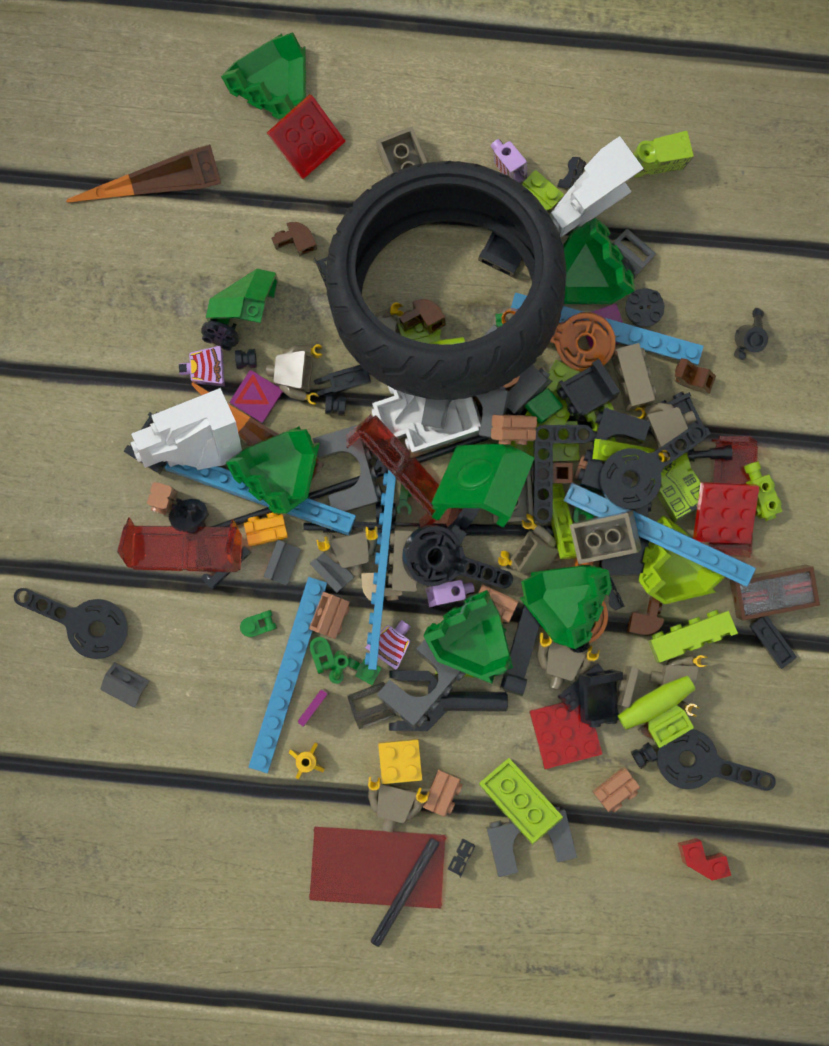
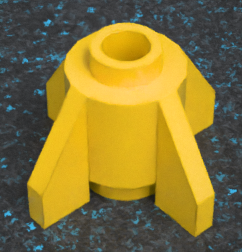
(308, 755)

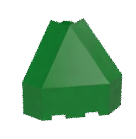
(270, 76)
(594, 267)
(243, 298)
(278, 469)
(567, 601)
(471, 639)

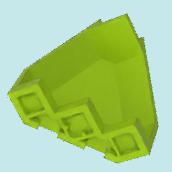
(673, 577)

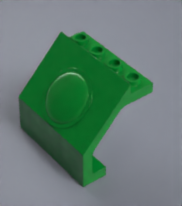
(484, 479)

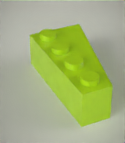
(692, 635)

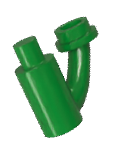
(341, 661)

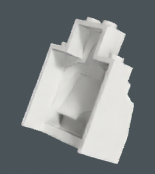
(597, 187)
(404, 416)
(190, 434)

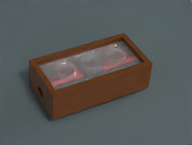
(775, 592)

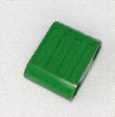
(544, 406)

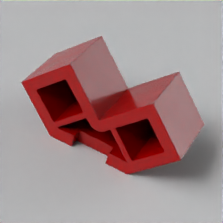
(711, 866)

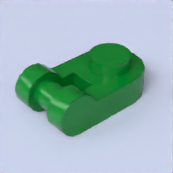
(251, 627)
(320, 647)

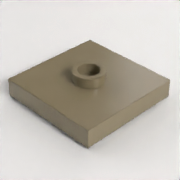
(627, 686)

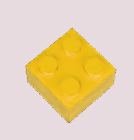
(400, 761)

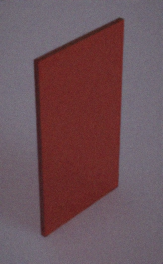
(373, 866)

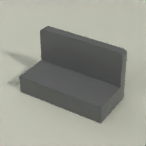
(282, 562)
(332, 572)
(124, 684)

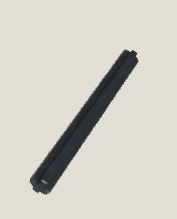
(404, 892)

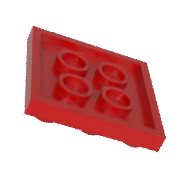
(306, 136)
(726, 512)
(563, 736)

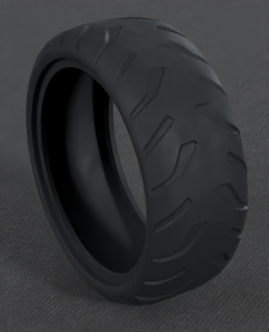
(431, 195)

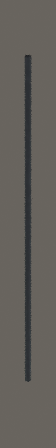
(351, 482)

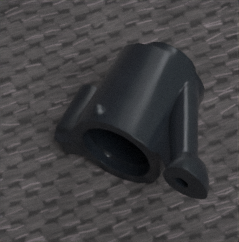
(751, 337)

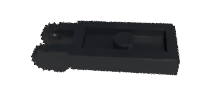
(344, 380)

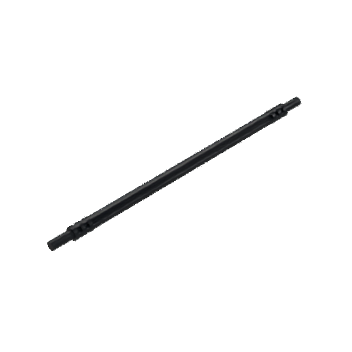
(471, 530)

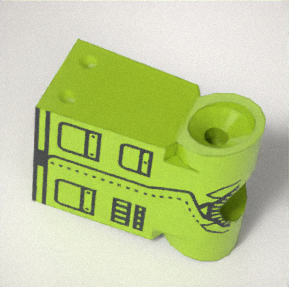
(664, 154)
(679, 488)

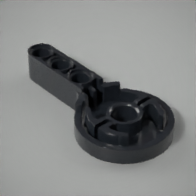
(646, 468)
(449, 561)
(79, 621)
(705, 764)

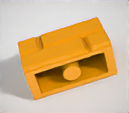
(265, 530)

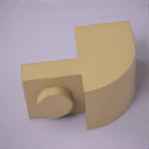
(368, 587)

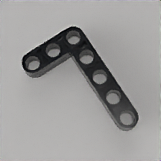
(547, 464)
(521, 650)

